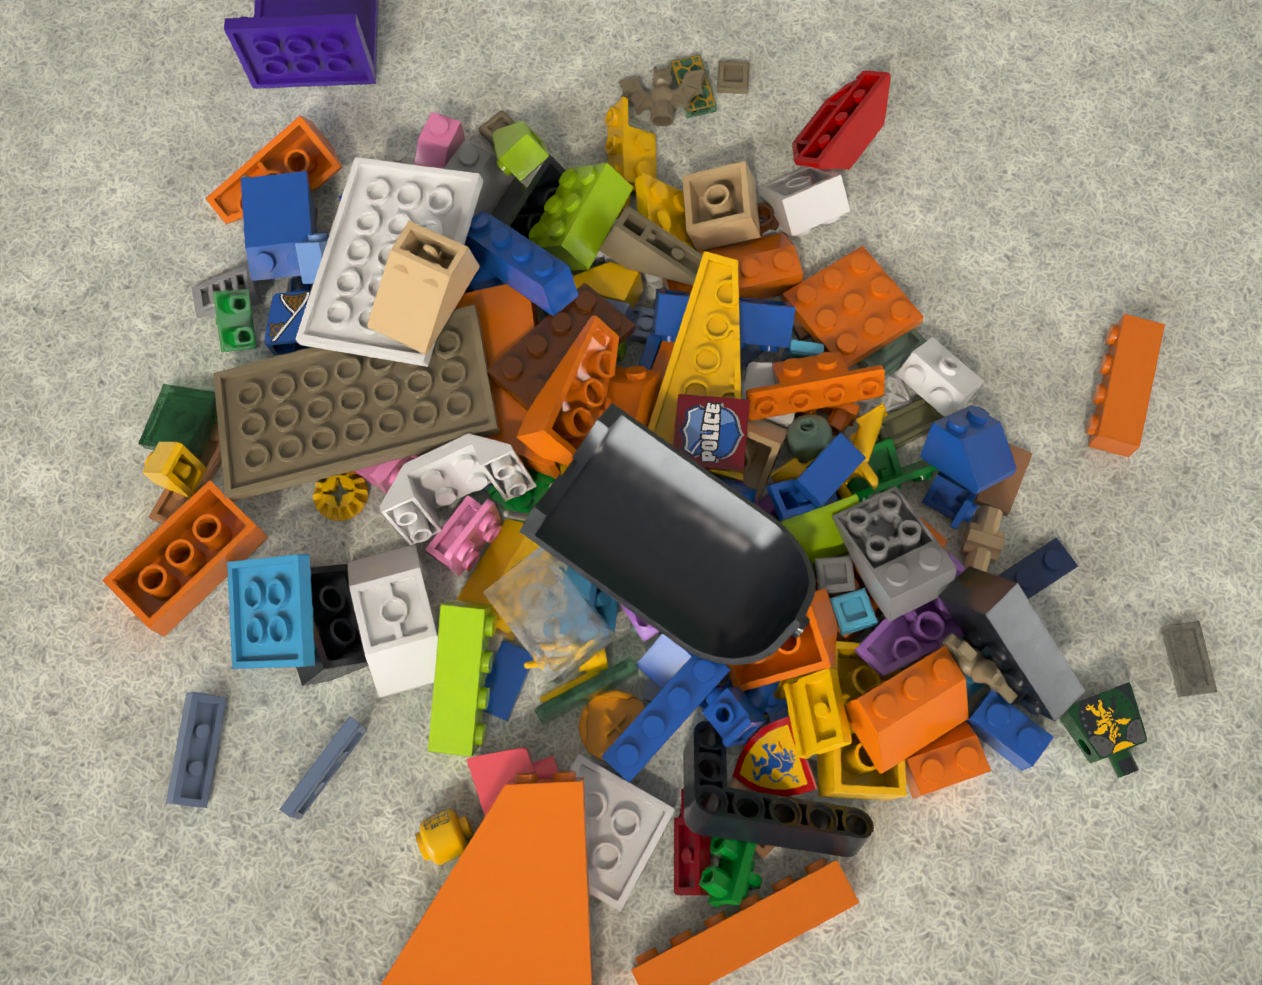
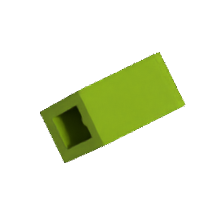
(518, 149)

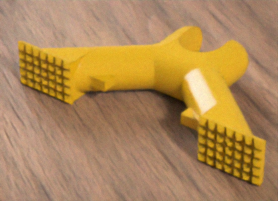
(863, 440)

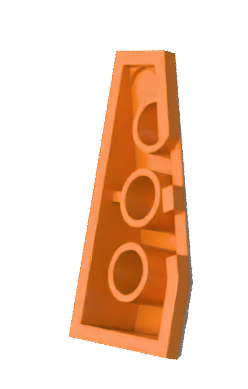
(572, 395)

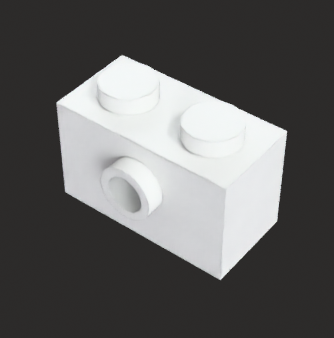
(939, 377)

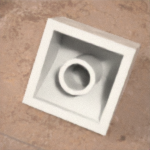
(806, 199)

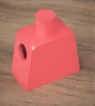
(494, 770)

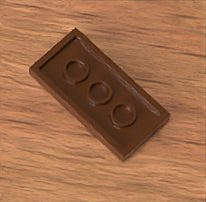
(535, 357)

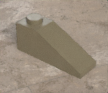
(650, 249)

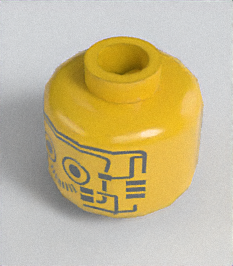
(443, 836)

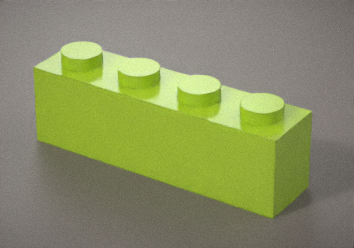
(460, 677)

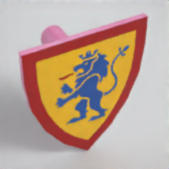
(771, 762)

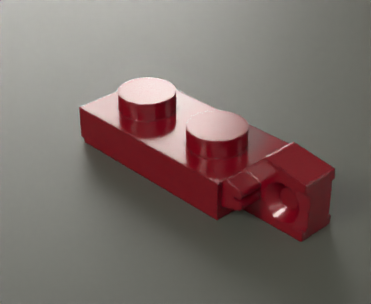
(690, 857)

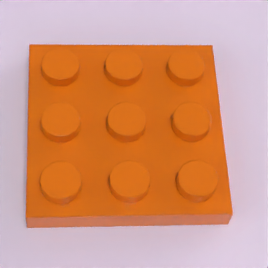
(853, 307)

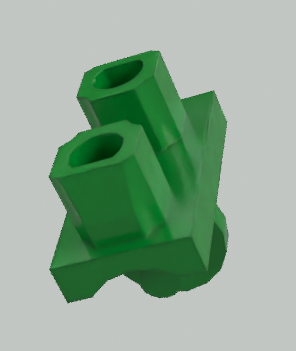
(234, 320)
(734, 872)

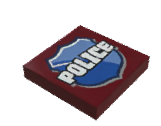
(712, 431)

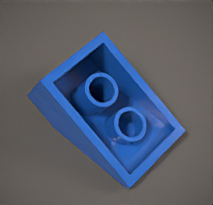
(275, 217)

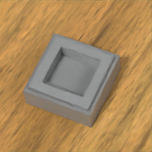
(835, 575)

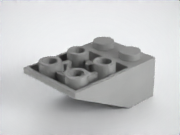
(894, 553)

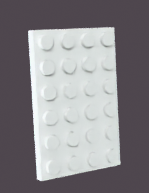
(368, 222)

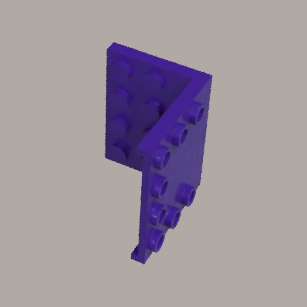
(307, 42)

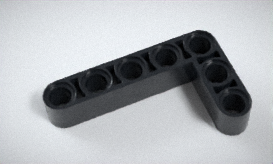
(758, 815)

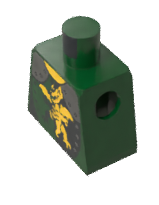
(1107, 727)

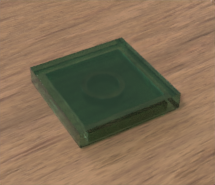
(181, 417)

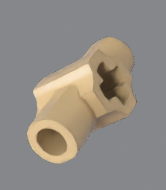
(983, 540)

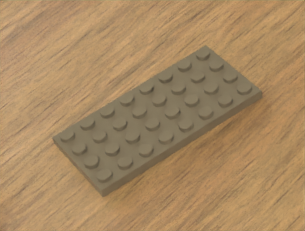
(345, 411)

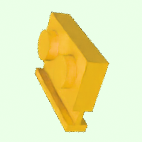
(817, 713)

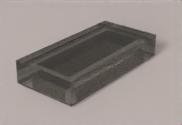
(1188, 659)

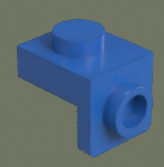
(951, 499)

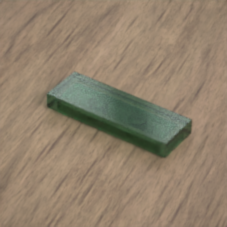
(586, 691)

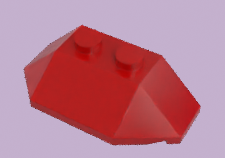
(844, 123)

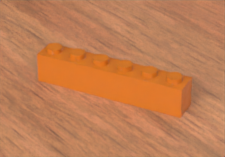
(751, 931)

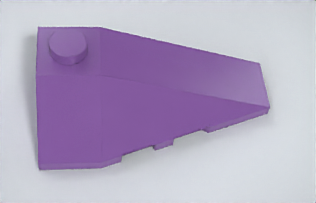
(909, 635)

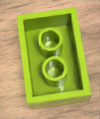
(581, 214)

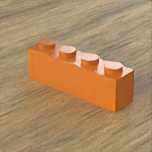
(1125, 385)

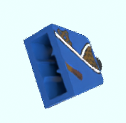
(286, 317)

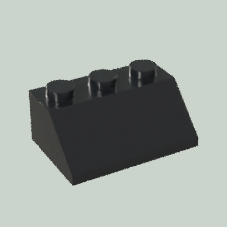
(525, 200)
(334, 627)

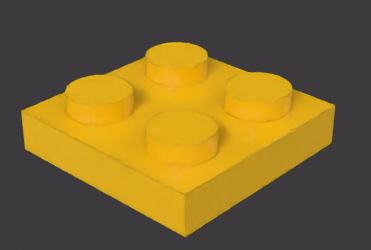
(662, 206)

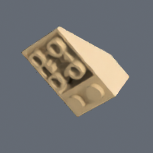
(421, 287)

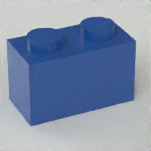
(1008, 730)

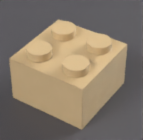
(721, 206)

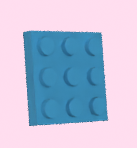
(271, 612)

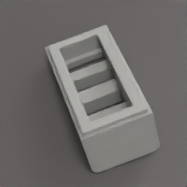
(230, 279)

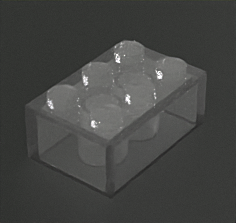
(549, 615)

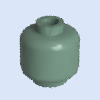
(808, 436)

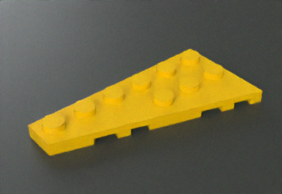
(706, 347)

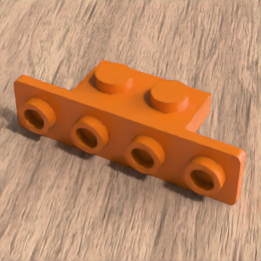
(814, 384)

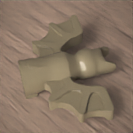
(662, 98)
(975, 665)

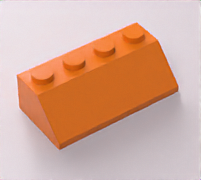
(765, 267)

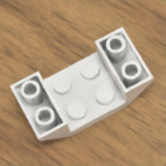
(448, 475)
(394, 619)

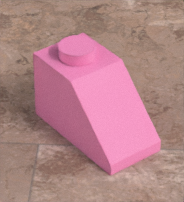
(438, 141)

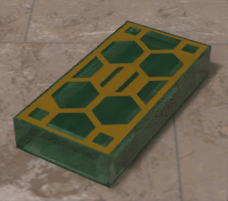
(701, 103)

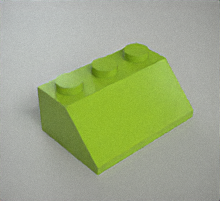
(818, 531)

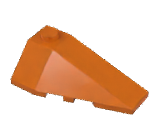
(293, 150)

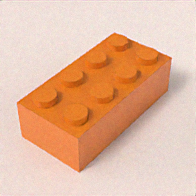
(184, 559)

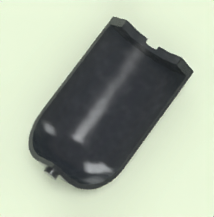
(675, 544)

